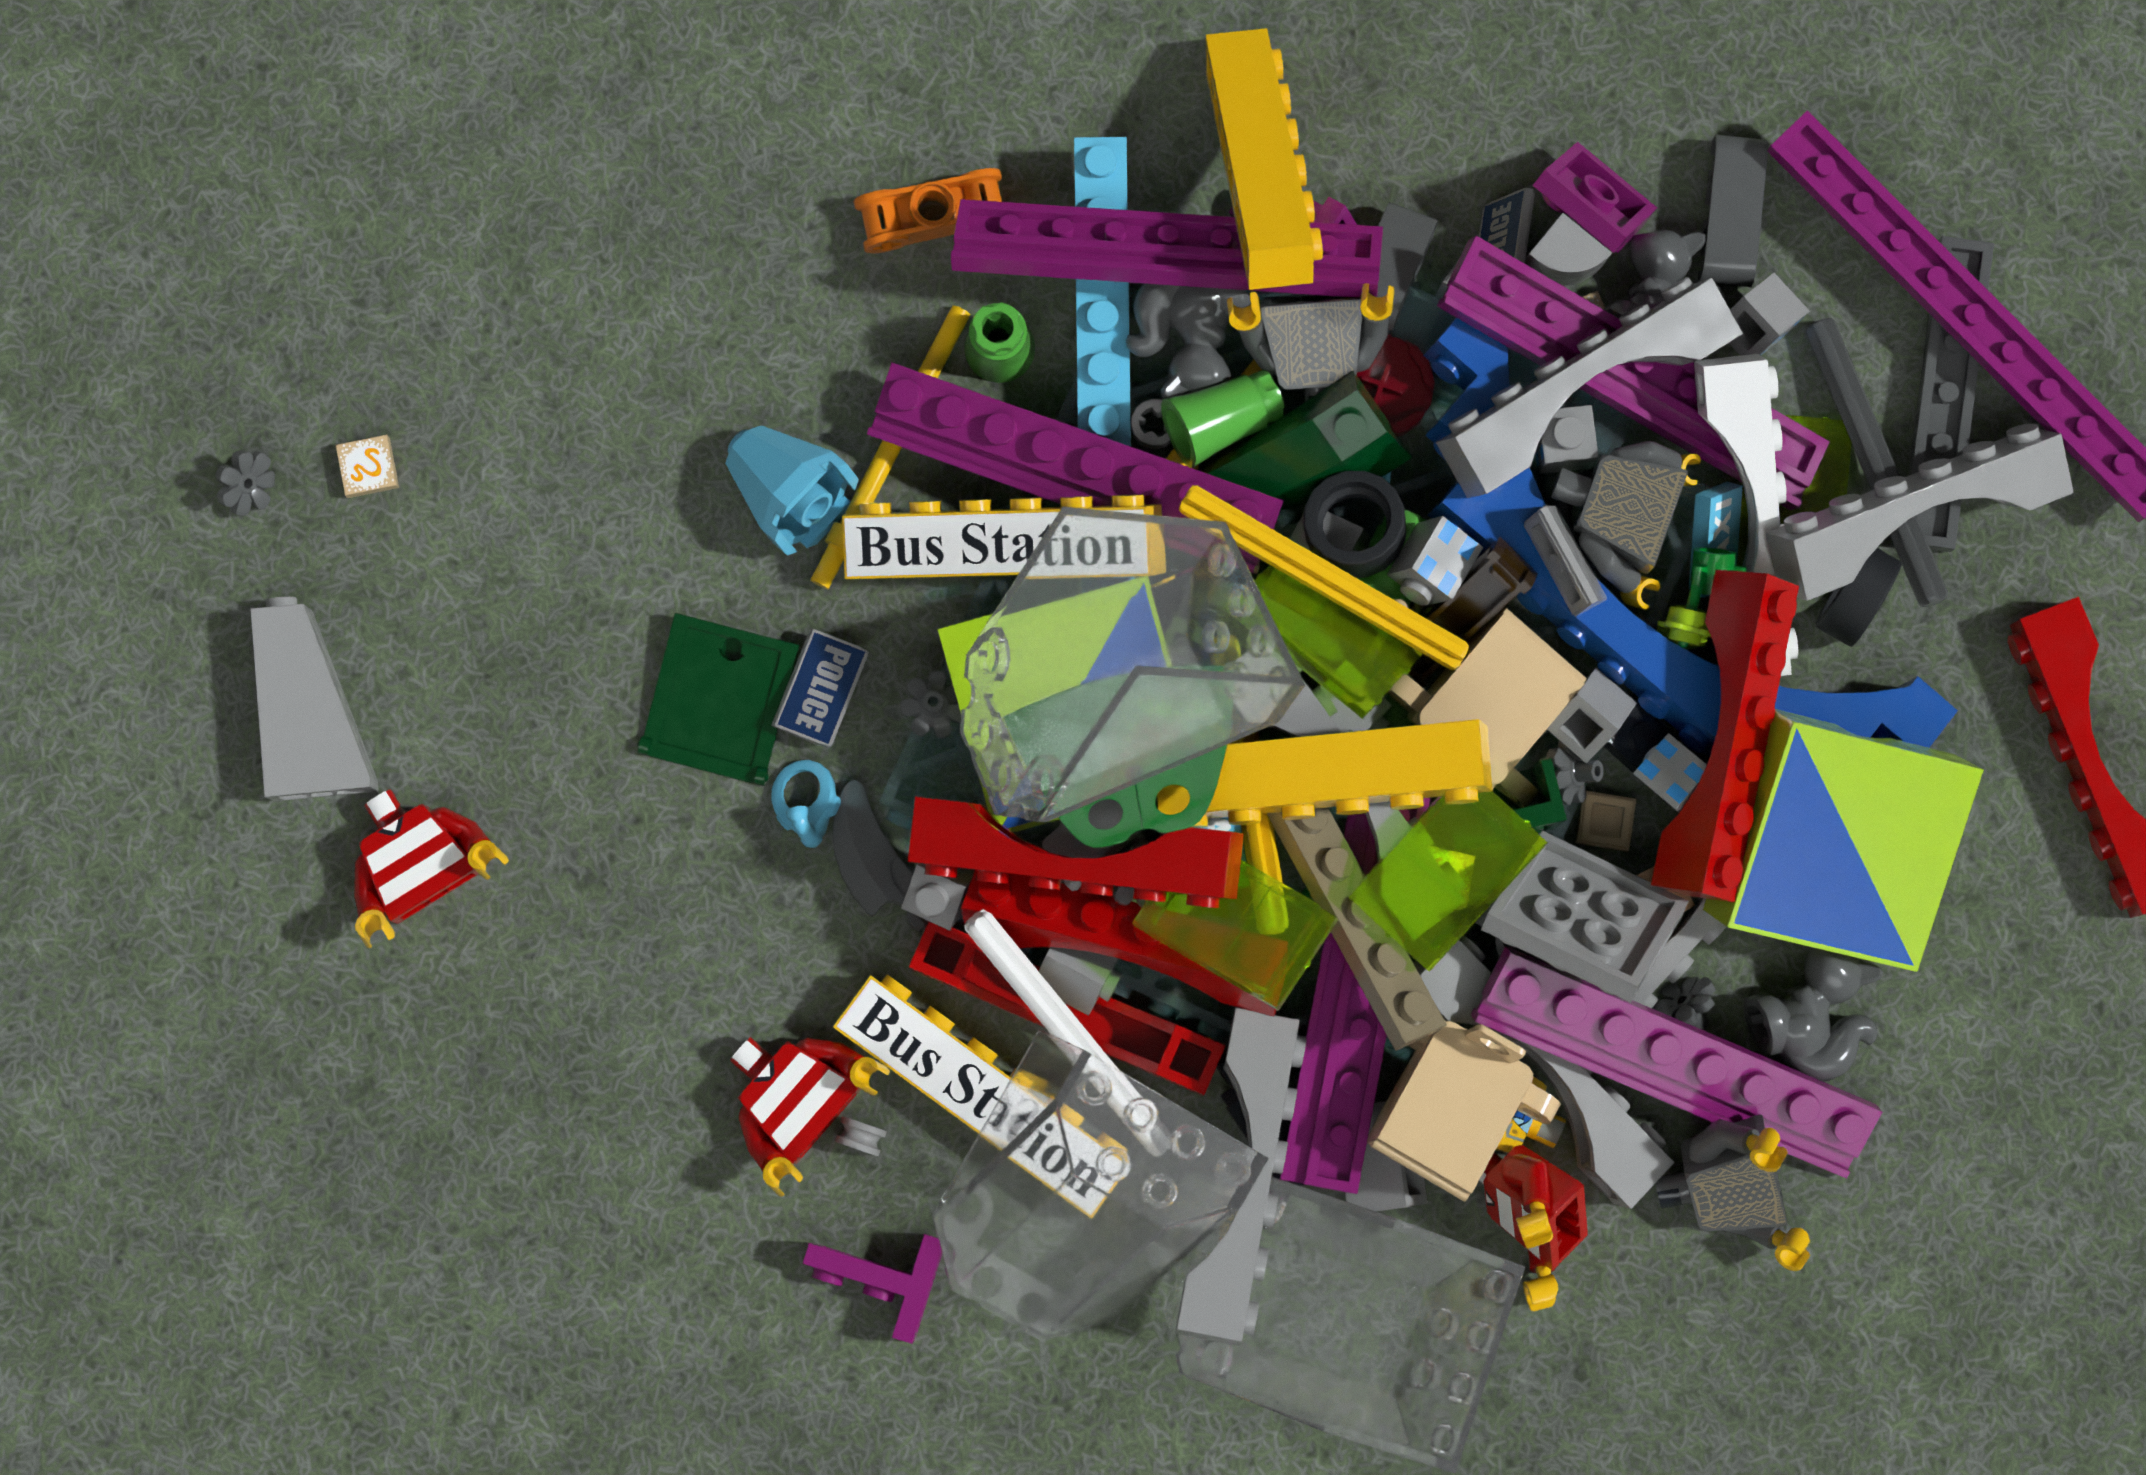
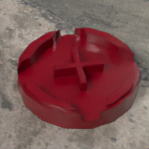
(1400, 383)

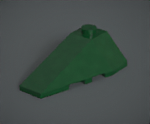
(1316, 440)

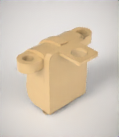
(1508, 684)
(1457, 1106)

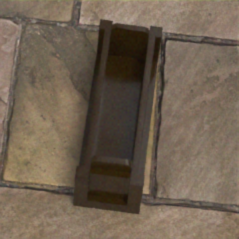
(1488, 587)

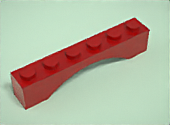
(2060, 657)
(1707, 840)
(1182, 861)
(1093, 925)
(1118, 1028)

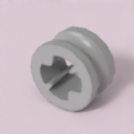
(1148, 440)
(860, 1136)

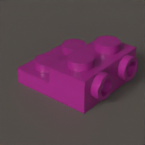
(1594, 197)

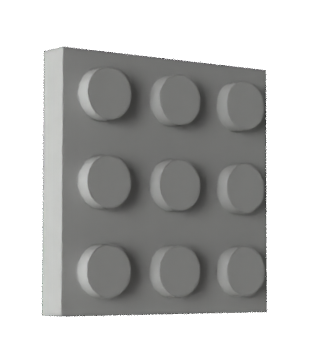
(1586, 917)

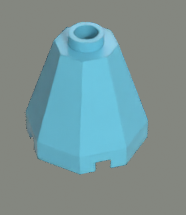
(789, 485)

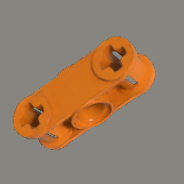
(901, 207)

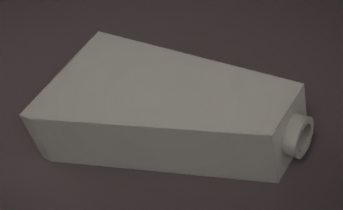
(303, 714)

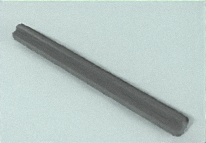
(1874, 455)

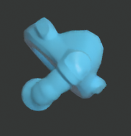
(810, 821)

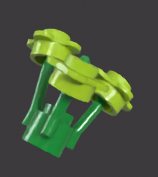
(1686, 623)

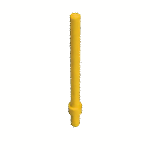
(887, 452)

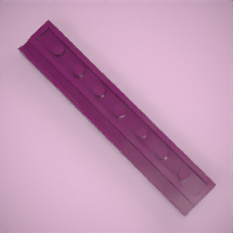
(1145, 248)
(1548, 322)
(1040, 451)
(1339, 1059)
(1673, 1060)

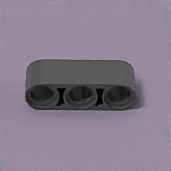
(1735, 210)
(1403, 252)

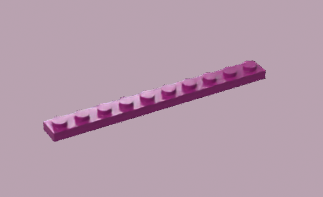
(1965, 309)

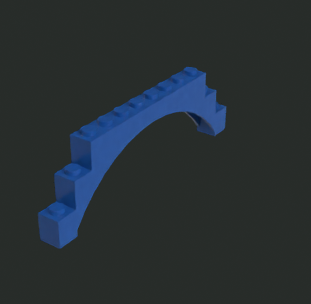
(1628, 651)

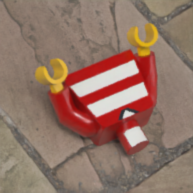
(414, 861)
(796, 1098)
(1539, 1210)

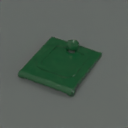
(717, 709)

